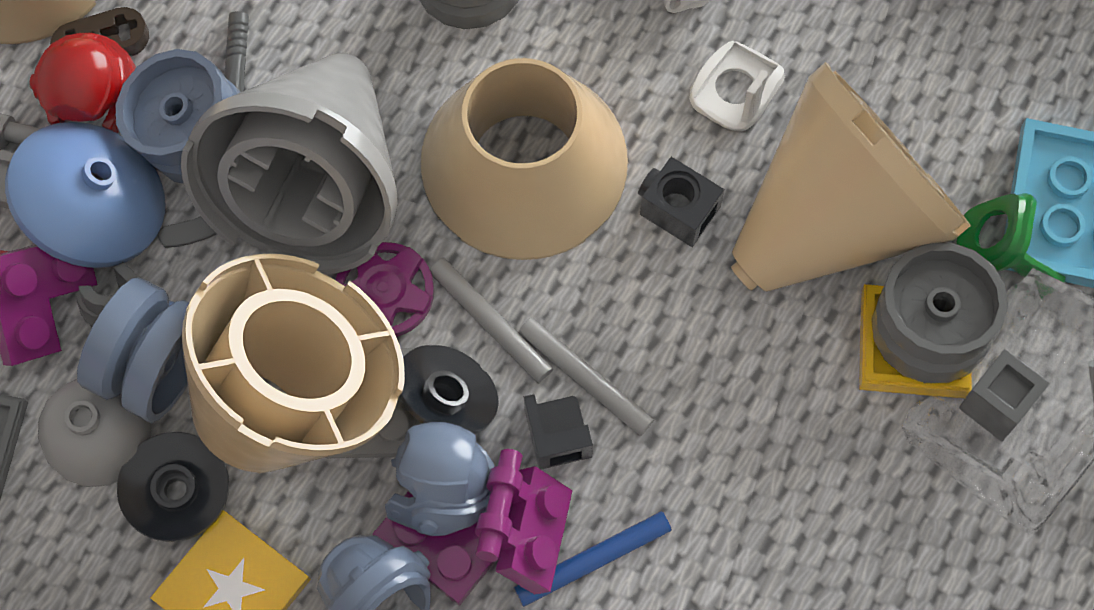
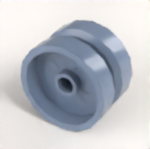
(165, 102)
(137, 351)

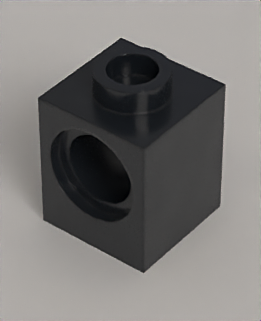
(683, 222)

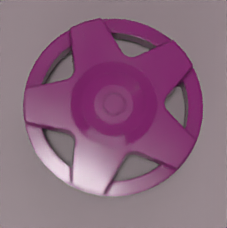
(391, 285)

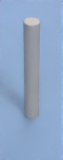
(491, 320)
(586, 376)

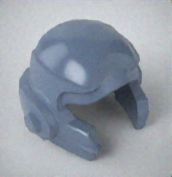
(445, 476)
(368, 571)

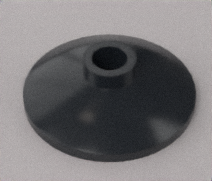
(448, 388)
(155, 466)

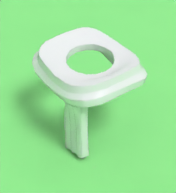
(734, 56)

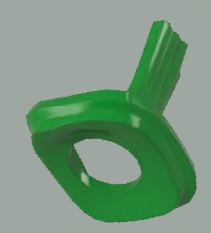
(1012, 248)

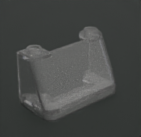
(1054, 442)

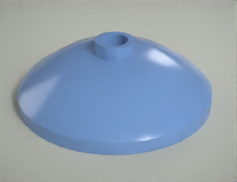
(71, 210)

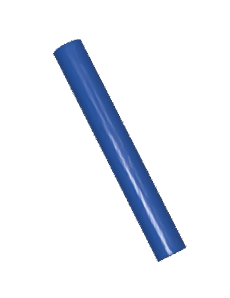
(601, 554)

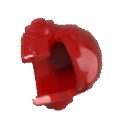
(81, 79)

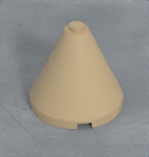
(838, 194)

